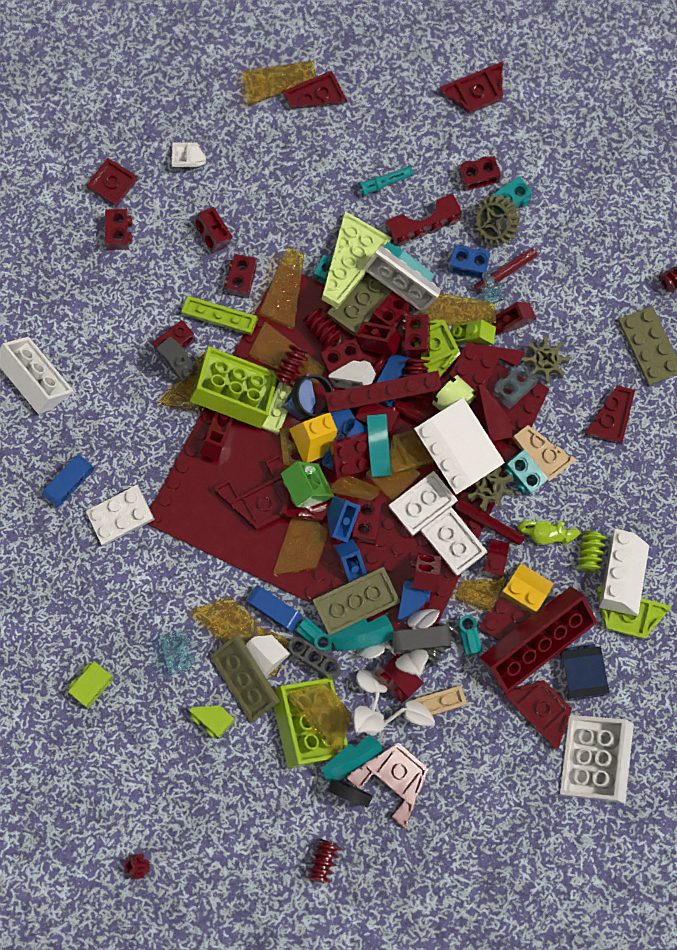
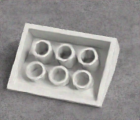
(459, 445)
(597, 758)

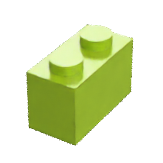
(90, 684)

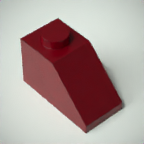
(514, 317)
(496, 559)

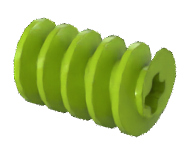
(590, 551)

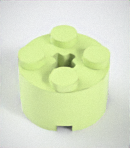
(453, 392)

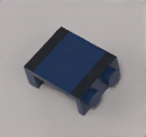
(585, 672)

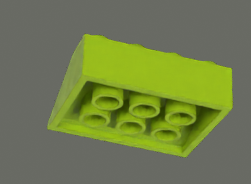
(234, 387)
(299, 739)

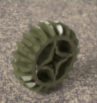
(505, 231)

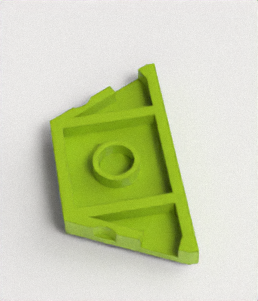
(442, 347)
(636, 626)

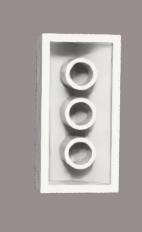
(402, 279)
(33, 374)
(624, 573)

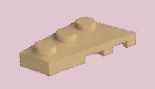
(546, 455)

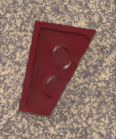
(315, 92)
(613, 417)

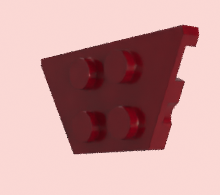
(476, 89)
(315, 512)
(542, 709)

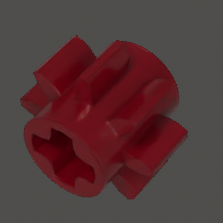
(137, 866)

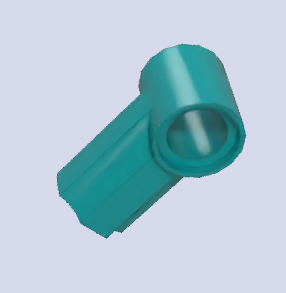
(313, 635)
(470, 637)

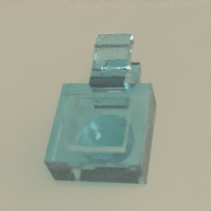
(492, 290)

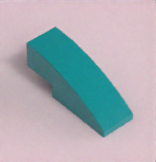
(379, 445)
(363, 634)
(351, 758)

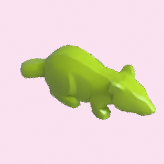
(545, 533)

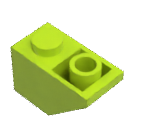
(474, 332)
(214, 718)

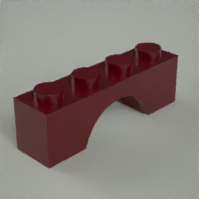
(403, 229)

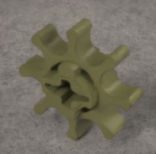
(546, 353)
(498, 486)

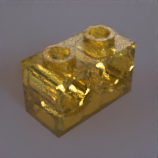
(288, 448)

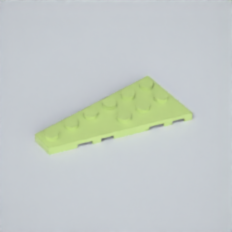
(353, 250)

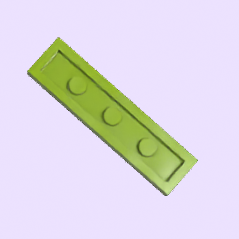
(219, 315)

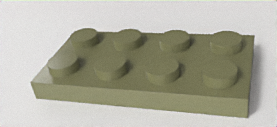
(360, 304)
(650, 345)
(356, 601)
(245, 678)

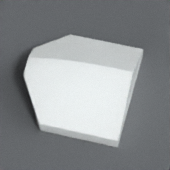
(187, 155)
(267, 652)

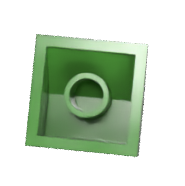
(306, 484)

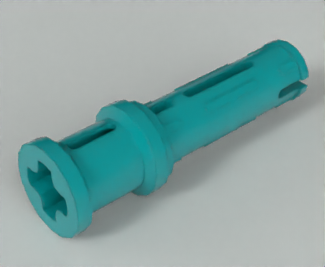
(376, 181)

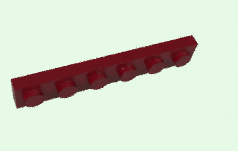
(383, 391)

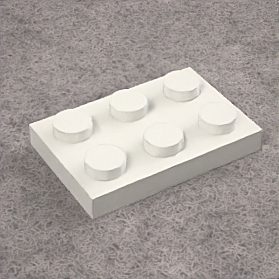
(422, 503)
(120, 515)
(453, 541)

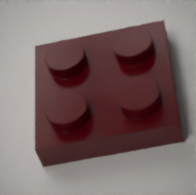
(112, 182)
(350, 455)
(503, 619)

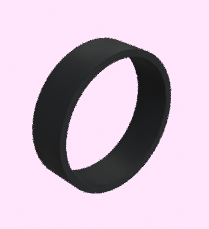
(295, 394)
(349, 793)

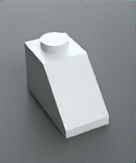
(353, 375)

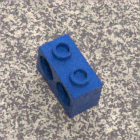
(468, 266)

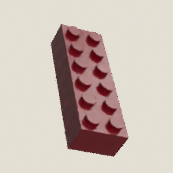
(538, 639)

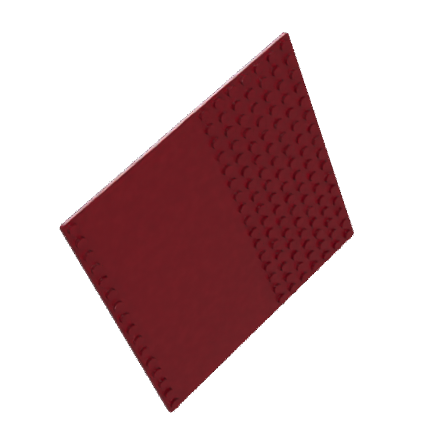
(200, 517)

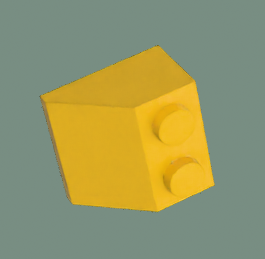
(314, 437)
(527, 589)

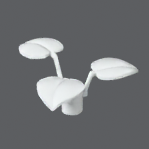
(409, 662)
(373, 722)

